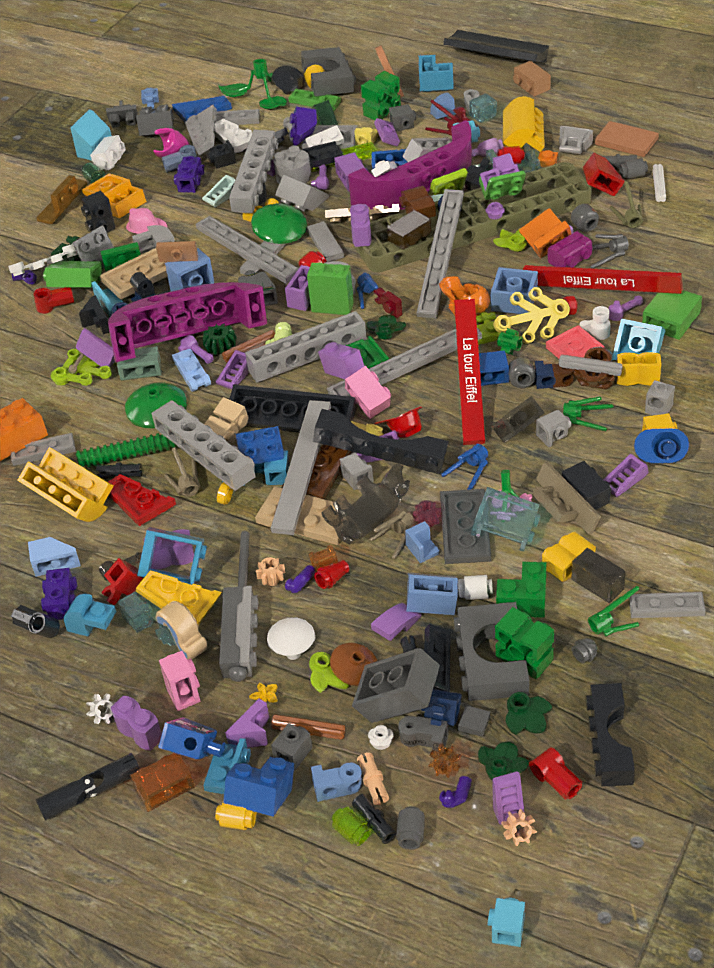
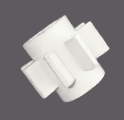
(97, 713)

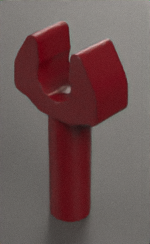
(461, 114)

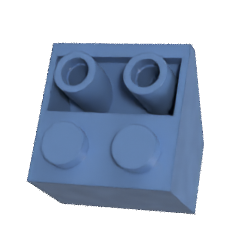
(431, 593)

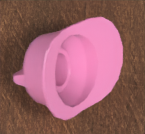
(140, 219)

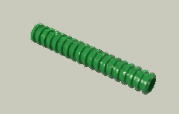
(123, 450)

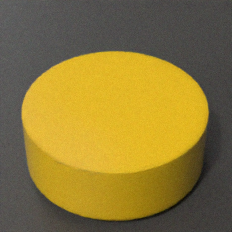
(224, 494)

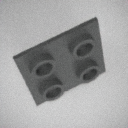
(91, 244)

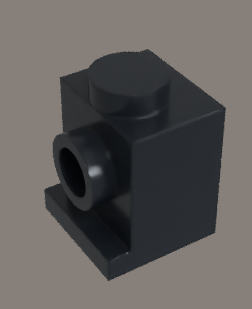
(222, 155)

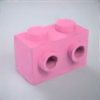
(368, 392)
(180, 680)

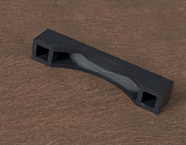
(420, 453)

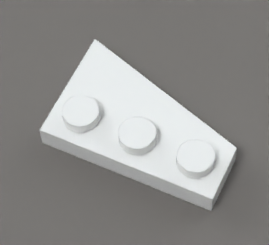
(229, 131)

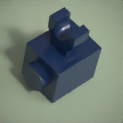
(443, 707)

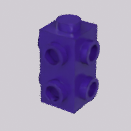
(189, 174)
(58, 592)

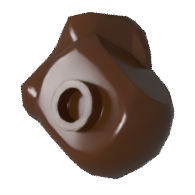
(594, 379)

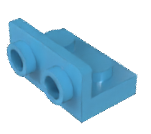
(221, 765)

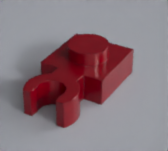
(390, 302)

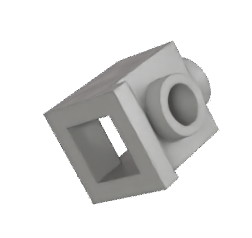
(552, 427)
(355, 469)

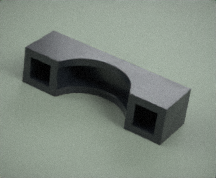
(614, 760)

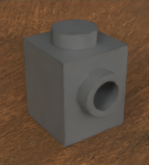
(402, 117)
(292, 744)

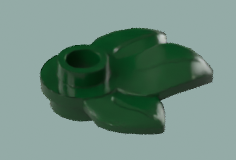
(385, 326)
(529, 715)
(502, 760)

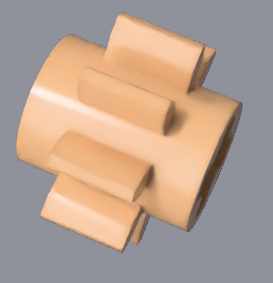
(270, 571)
(522, 834)

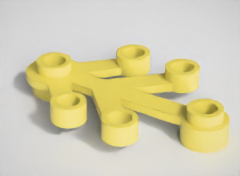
(534, 314)

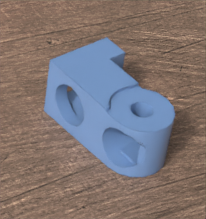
(336, 781)

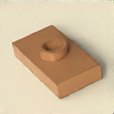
(177, 251)

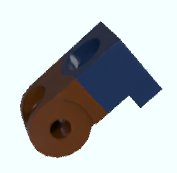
(552, 375)

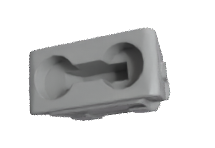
(575, 139)

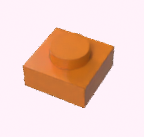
(547, 158)

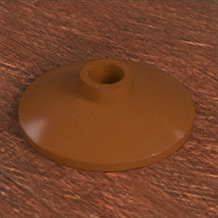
(345, 666)

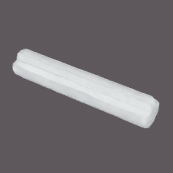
(659, 183)

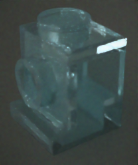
(136, 611)

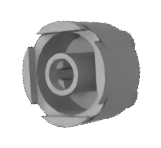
(292, 163)

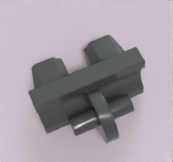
(122, 113)

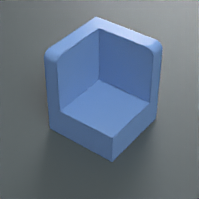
(419, 542)

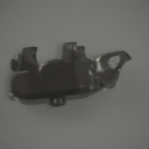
(369, 511)

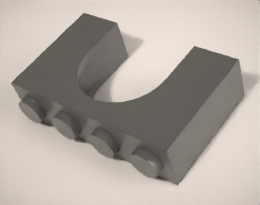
(337, 75)
(485, 678)

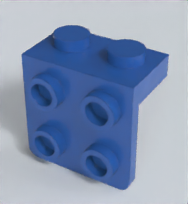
(261, 445)

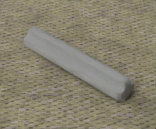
(590, 365)

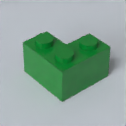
(528, 592)

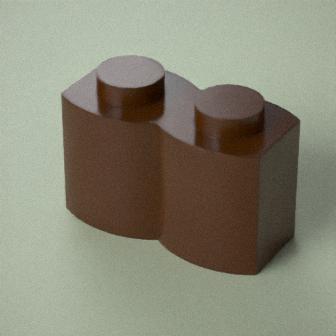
(418, 200)

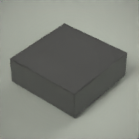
(474, 721)

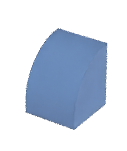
(446, 102)

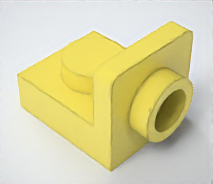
(365, 135)

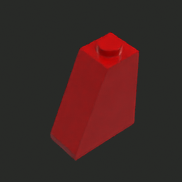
(602, 175)

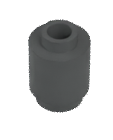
(633, 168)
(410, 828)

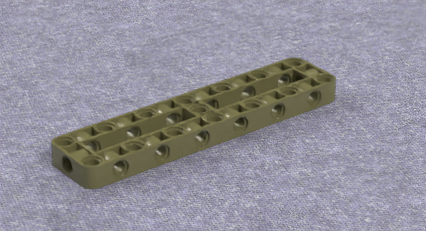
(552, 187)

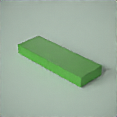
(307, 98)

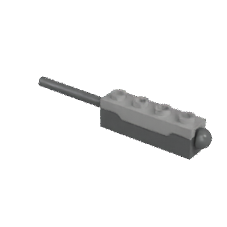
(239, 623)

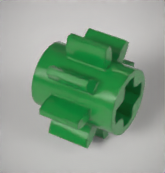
(509, 341)

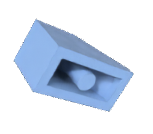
(51, 554)

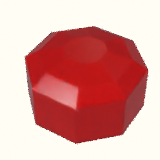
(572, 302)

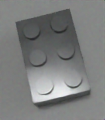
(396, 685)

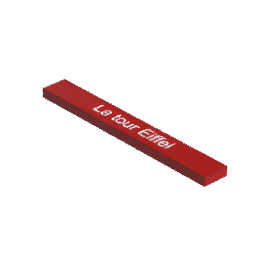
(608, 279)
(469, 372)

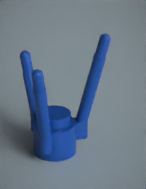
(366, 285)
(474, 457)

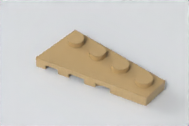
(379, 211)

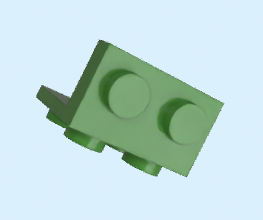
(503, 185)

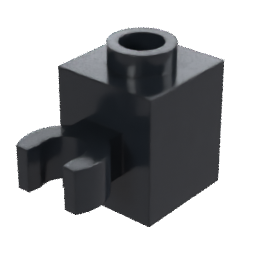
(474, 172)

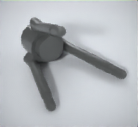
(618, 244)

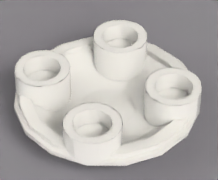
(291, 637)

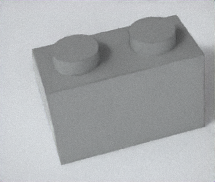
(300, 193)

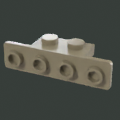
(563, 500)

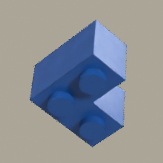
(259, 789)

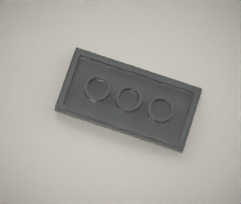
(458, 516)

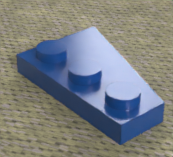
(190, 108)

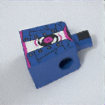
(190, 739)

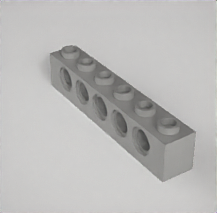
(253, 171)
(303, 346)
(204, 445)

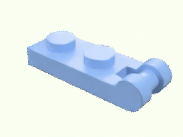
(191, 369)

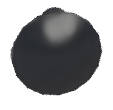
(288, 79)

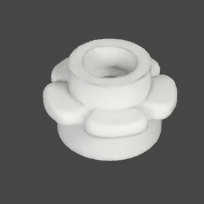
(380, 742)

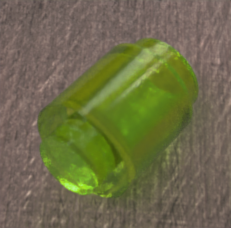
(350, 826)

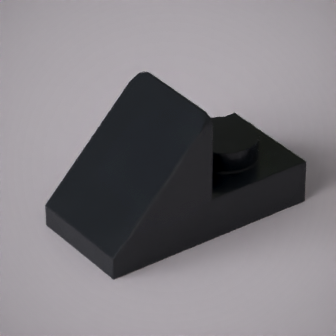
(93, 314)

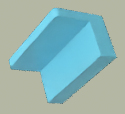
(106, 298)

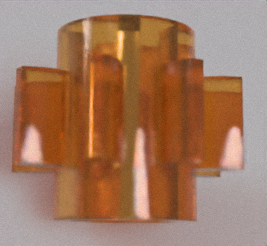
(441, 766)

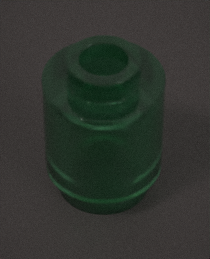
(92, 172)

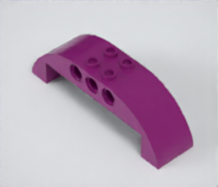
(419, 172)
(183, 314)

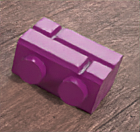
(570, 250)

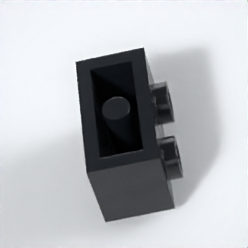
(97, 212)

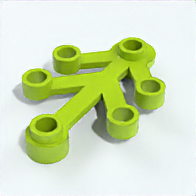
(62, 376)

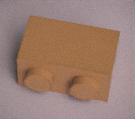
(532, 78)

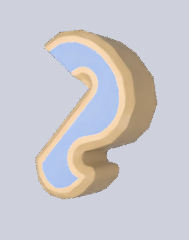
(183, 628)

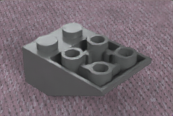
(153, 119)

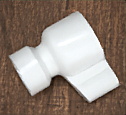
(599, 326)

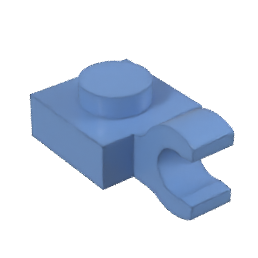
(150, 96)

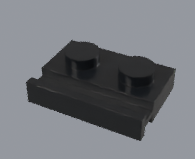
(323, 154)

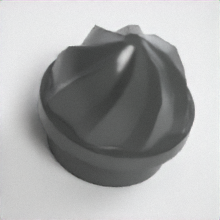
(584, 650)

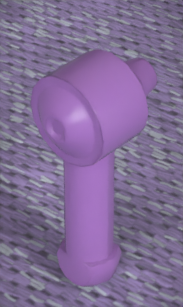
(321, 181)
(616, 310)
(190, 343)

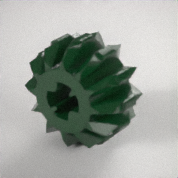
(219, 339)

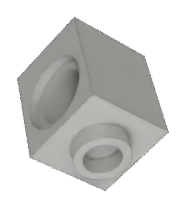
(659, 398)

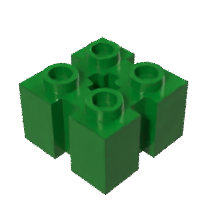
(380, 95)
(524, 640)

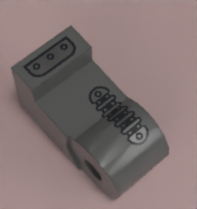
(419, 731)

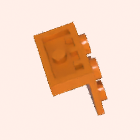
(544, 232)

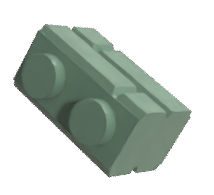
(144, 365)

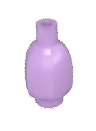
(488, 144)

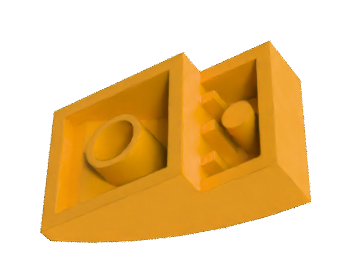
(119, 192)

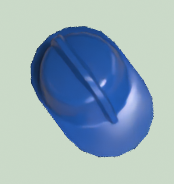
(661, 445)

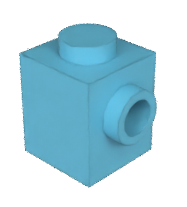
(507, 921)

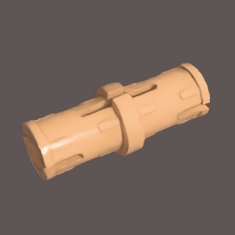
(373, 778)

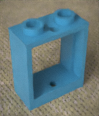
(149, 547)

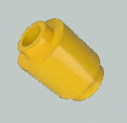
(235, 817)

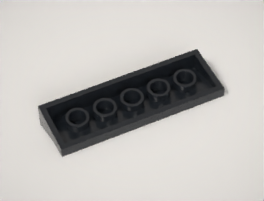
(498, 45)
(285, 407)

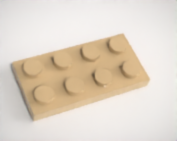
(119, 278)
(310, 521)

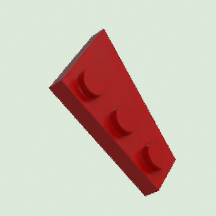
(138, 501)

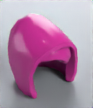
(172, 141)

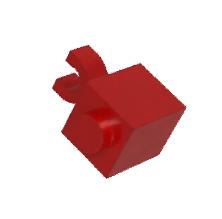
(122, 579)

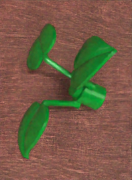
(260, 72)

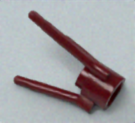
(453, 120)

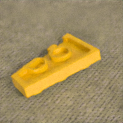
(164, 589)

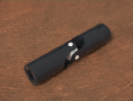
(77, 791)

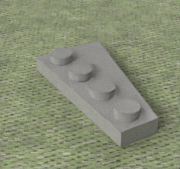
(201, 129)

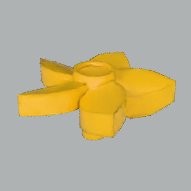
(265, 693)

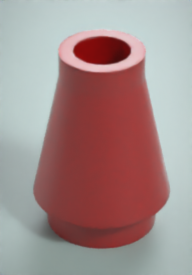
(329, 575)

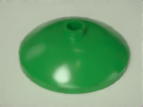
(279, 223)
(149, 399)

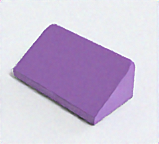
(95, 348)

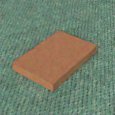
(626, 138)

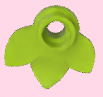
(513, 241)
(322, 674)

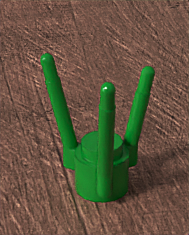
(574, 409)
(602, 620)

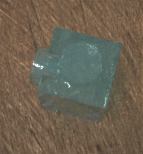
(483, 108)

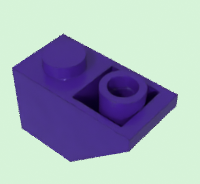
(303, 124)

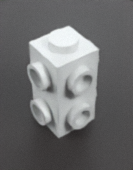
(108, 152)

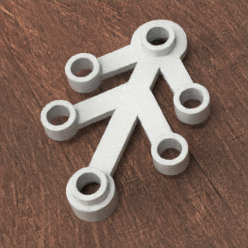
(18, 268)

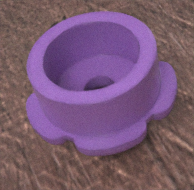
(495, 210)

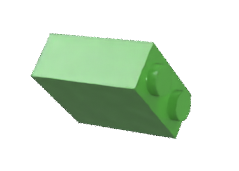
(72, 273)
(330, 288)
(673, 312)

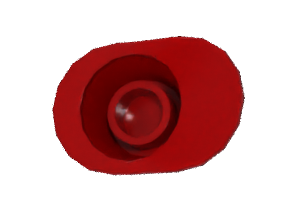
(405, 424)

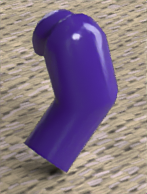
(28, 277)
(300, 581)
(457, 797)

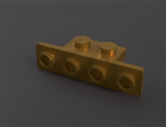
(61, 199)

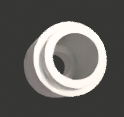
(475, 587)

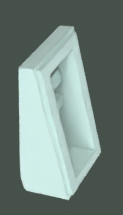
(223, 188)

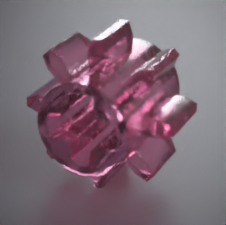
(427, 512)

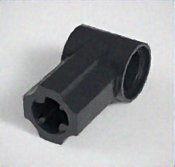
(35, 621)

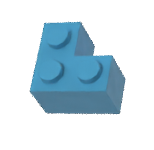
(434, 75)

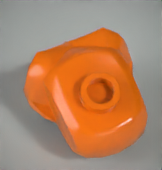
(454, 290)

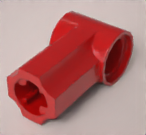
(48, 299)
(551, 768)

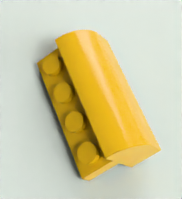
(523, 124)
(67, 485)

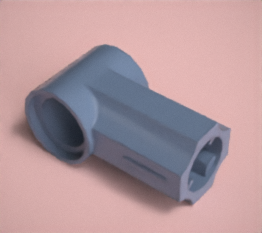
(173, 160)

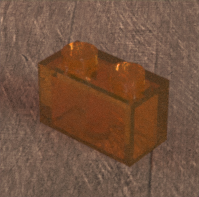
(162, 781)

